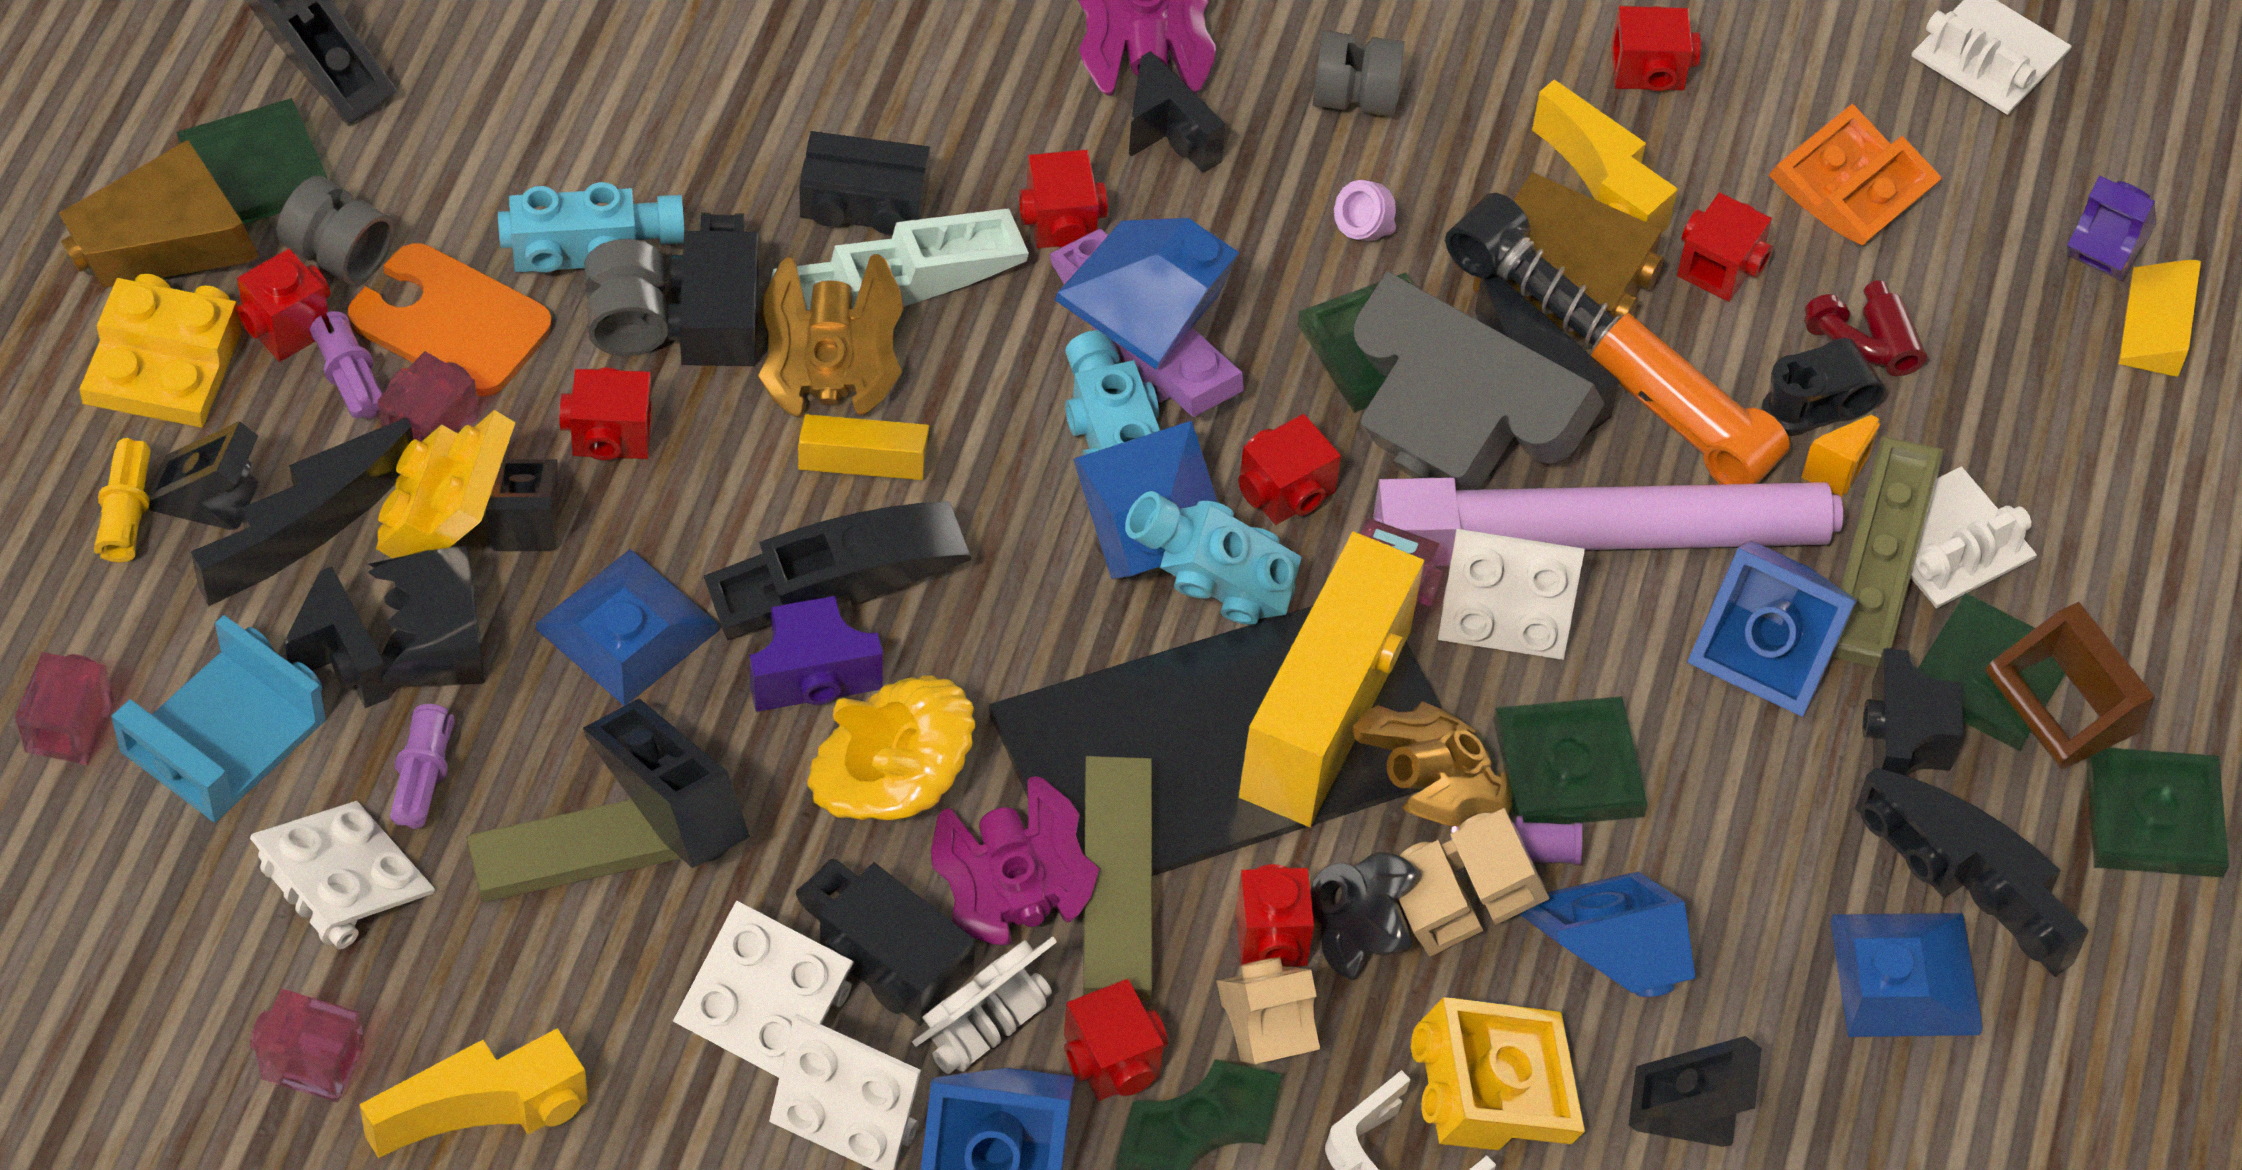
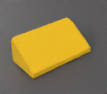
(2159, 316)
(863, 447)

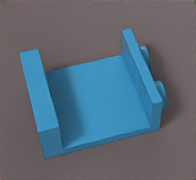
(225, 722)

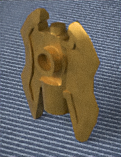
(831, 344)
(1436, 754)

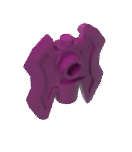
(1142, 28)
(1016, 869)

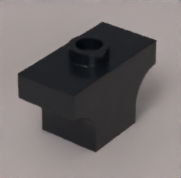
(1912, 717)

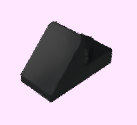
(1173, 111)
(207, 479)
(523, 505)
(333, 634)
(1697, 1092)

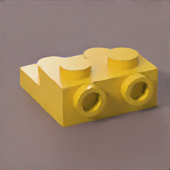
(161, 350)
(443, 486)
(1496, 1074)

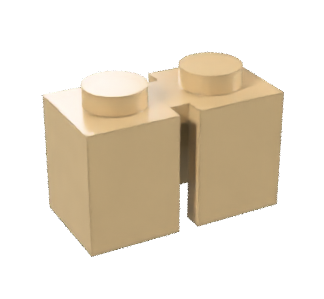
(1497, 867)

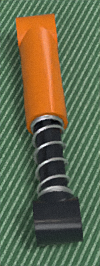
(1734, 441)

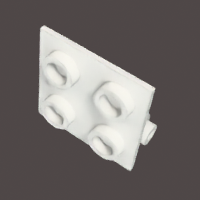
(1990, 51)
(1967, 540)
(1510, 594)
(338, 869)
(757, 984)
(992, 1002)
(845, 1095)

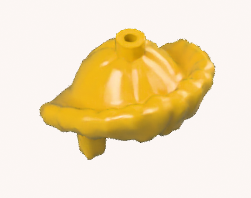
(893, 750)

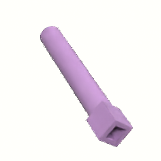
(1615, 515)

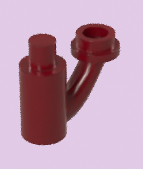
(1893, 333)

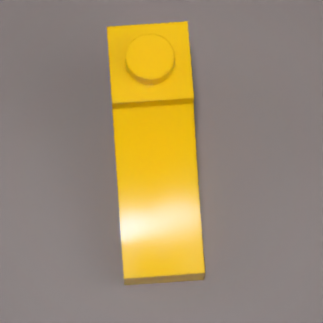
(1603, 155)
(471, 1088)

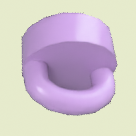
(1365, 210)

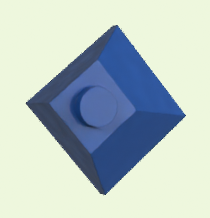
(1149, 284)
(1118, 475)
(627, 627)
(1772, 627)
(1623, 930)
(1905, 975)
(998, 1121)

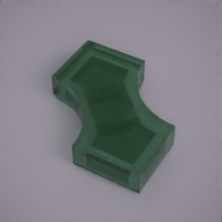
(1223, 1110)

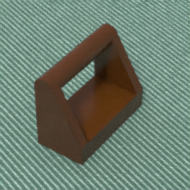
(2093, 668)

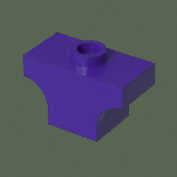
(2113, 227)
(813, 658)

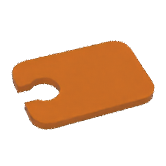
(457, 319)

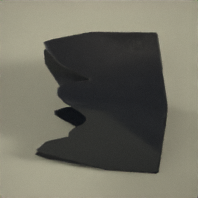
(435, 621)

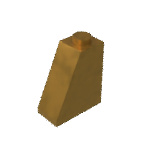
(157, 222)

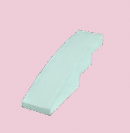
(928, 255)

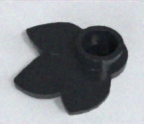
(1366, 914)

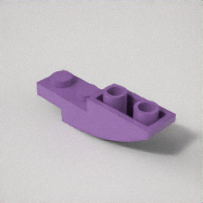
(1194, 370)

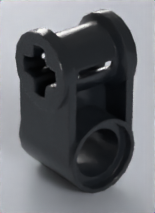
(1822, 387)

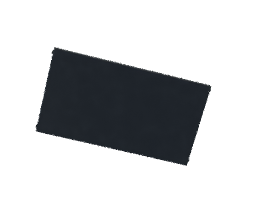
(1193, 720)

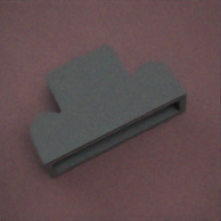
(1462, 389)

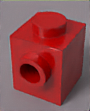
(1653, 48)
(1061, 198)
(1724, 246)
(282, 303)
(608, 413)
(1288, 469)
(1274, 915)
(1113, 1041)

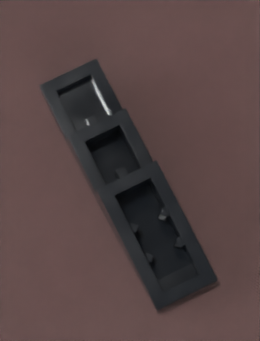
(284, 527)

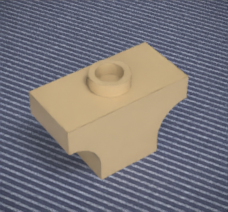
(1270, 1010)

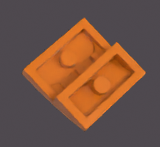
(1854, 176)

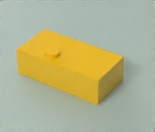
(1330, 679)

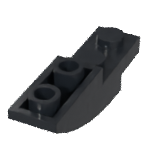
(838, 558)
(1960, 846)

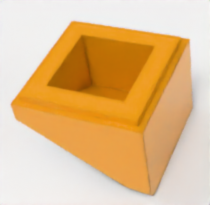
(1841, 454)

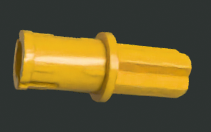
(123, 502)

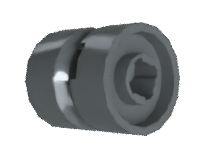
(1358, 73)
(341, 231)
(626, 297)

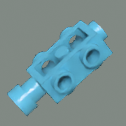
(575, 225)
(1108, 397)
(1217, 556)

